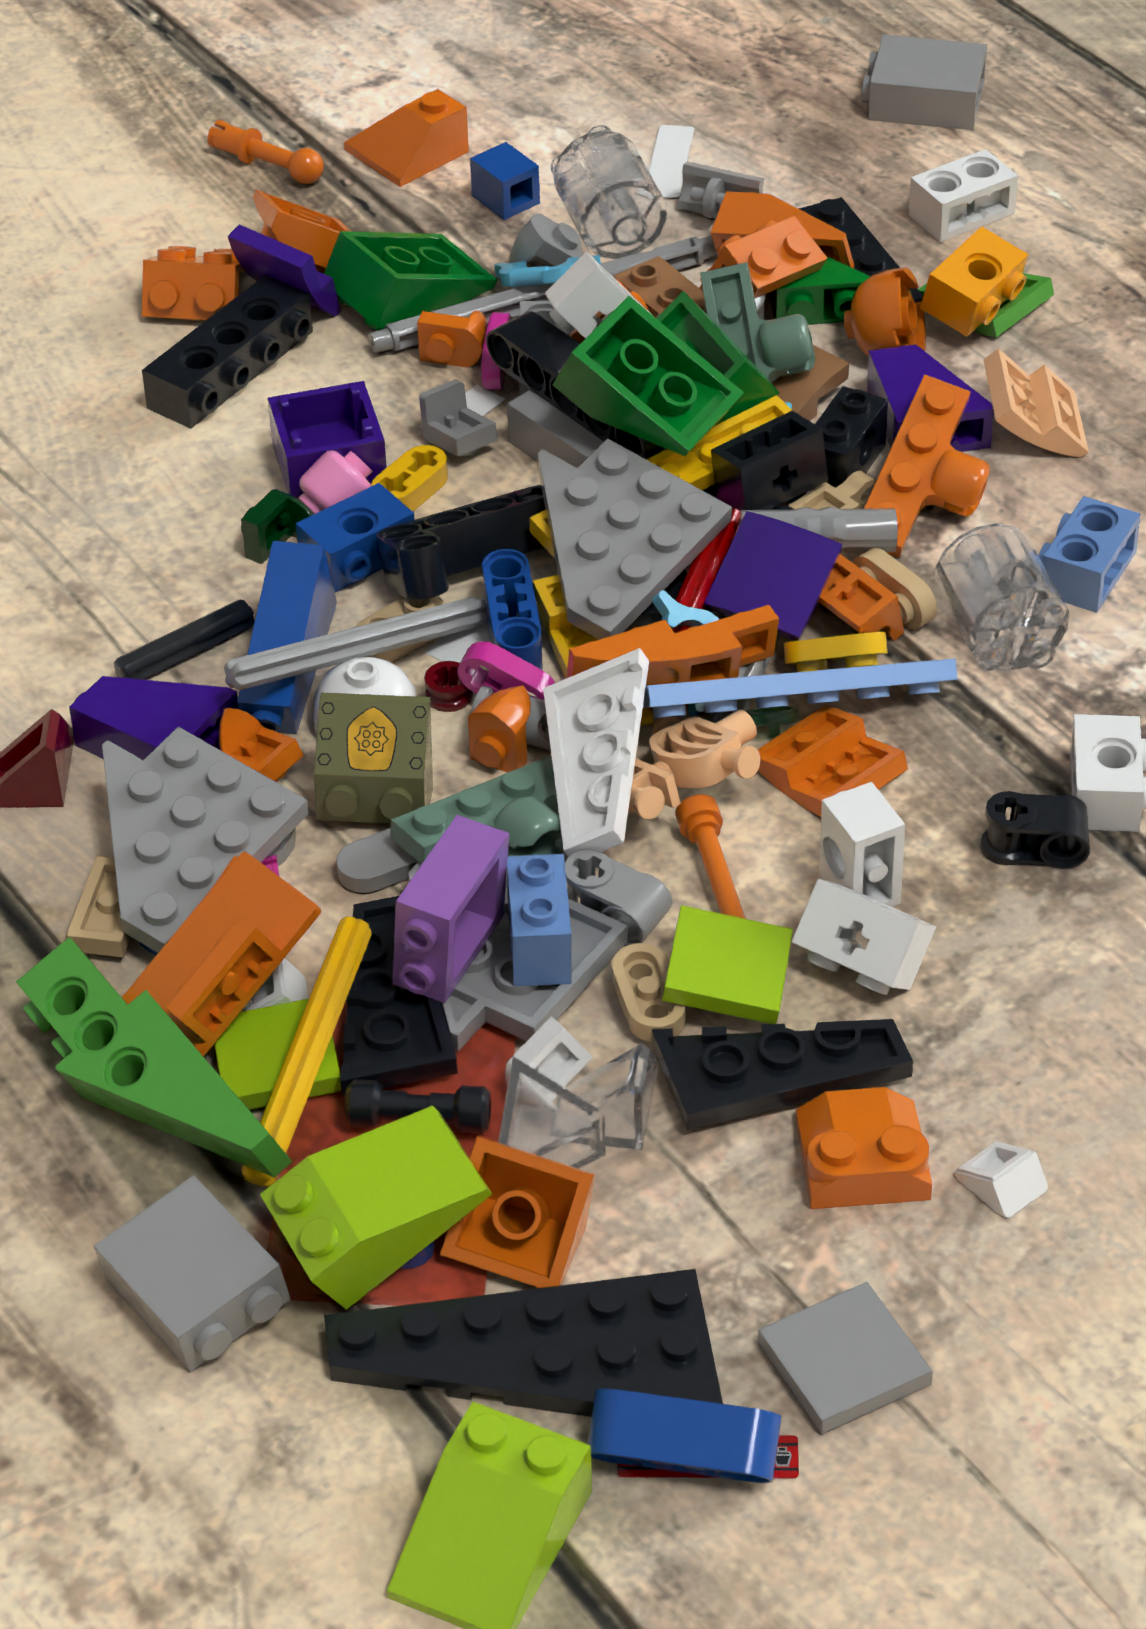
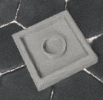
(844, 1357)

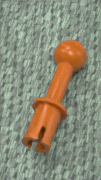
(303, 165)

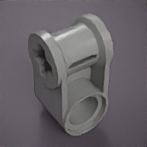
(617, 892)

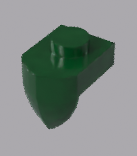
(271, 521)

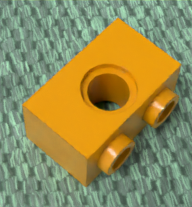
(975, 282)

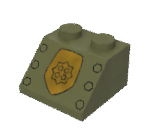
(372, 757)

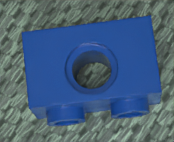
(350, 532)

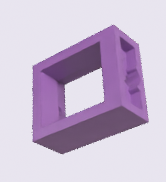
(450, 908)

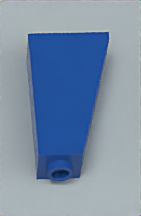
(292, 608)

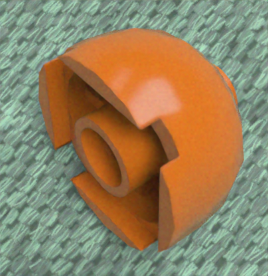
(885, 312)

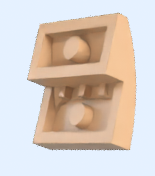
(1035, 406)

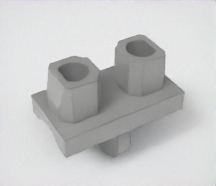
(706, 186)

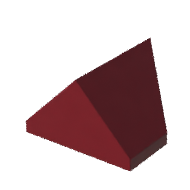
(37, 764)

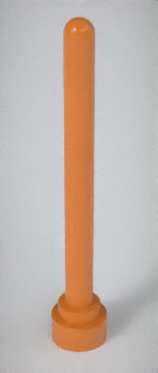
(701, 824)

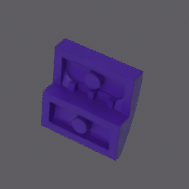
(267, 256)
(774, 567)

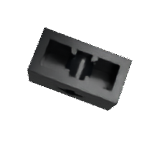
(770, 463)

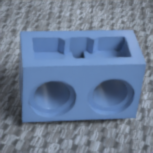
(1091, 552)
(539, 920)

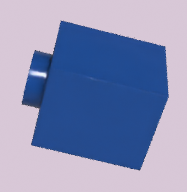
(505, 180)

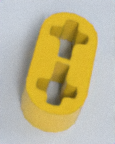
(415, 475)

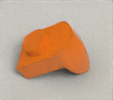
(451, 338)
(499, 729)
(257, 746)

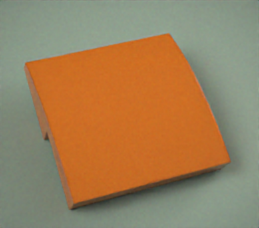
(827, 756)

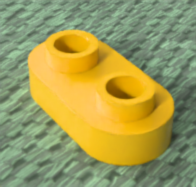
(856, 649)

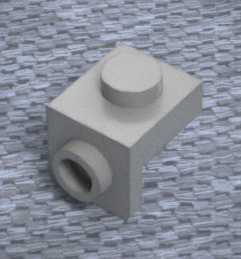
(452, 424)

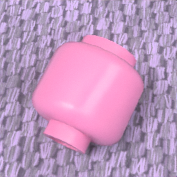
(333, 480)

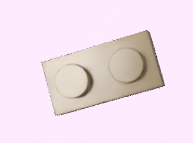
(97, 919)

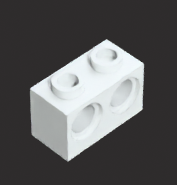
(963, 195)

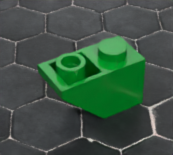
(820, 295)

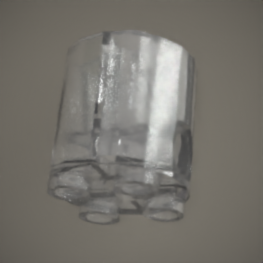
(609, 193)
(1002, 598)

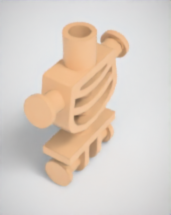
(692, 756)

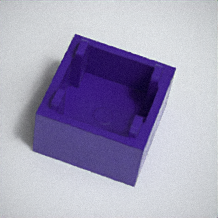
(322, 421)

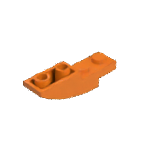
(690, 655)

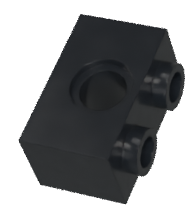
(852, 433)

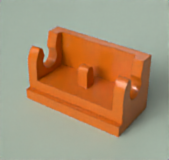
(861, 600)

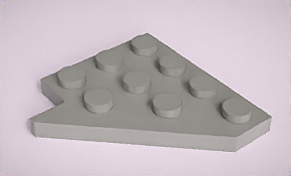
(621, 533)
(181, 824)
(488, 989)

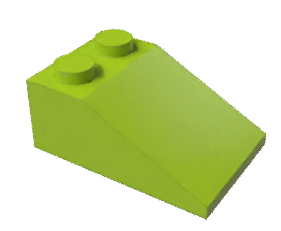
(374, 1202)
(492, 1520)

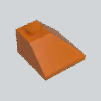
(414, 138)

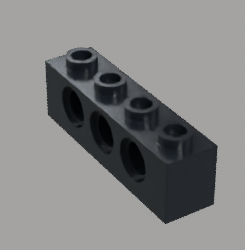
(227, 351)

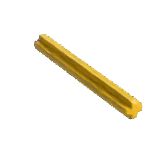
(312, 1037)

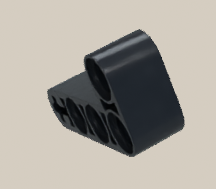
(430, 548)

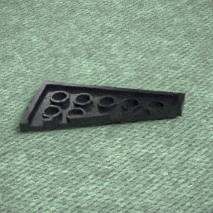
(537, 1344)

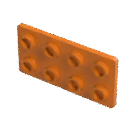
(226, 950)

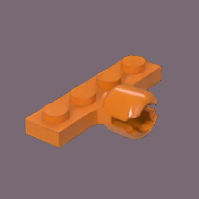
(925, 466)

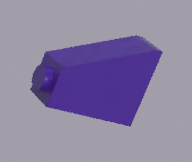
(897, 375)
(145, 712)

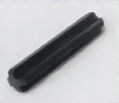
(185, 641)

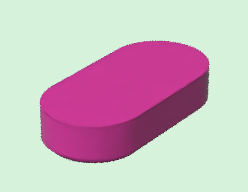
(491, 374)

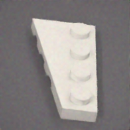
(594, 749)

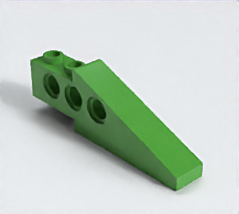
(140, 1061)

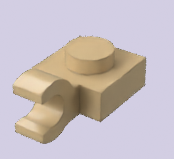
(846, 496)

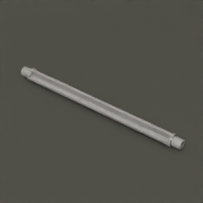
(404, 333)

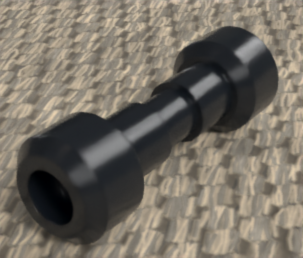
(369, 1104)

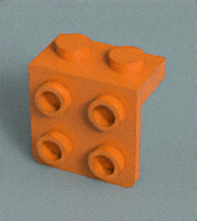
(774, 254)
(189, 285)

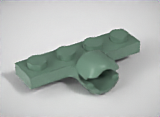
(774, 345)
(515, 802)

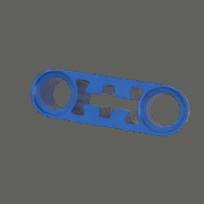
(512, 605)
(684, 1435)

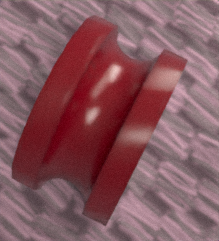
(448, 697)

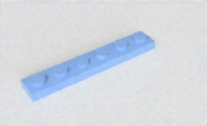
(820, 686)

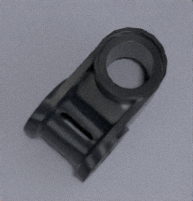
(1040, 828)

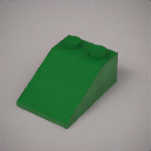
(402, 274)
(712, 344)
(646, 381)

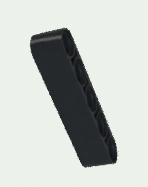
(534, 355)

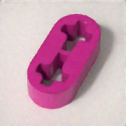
(504, 670)

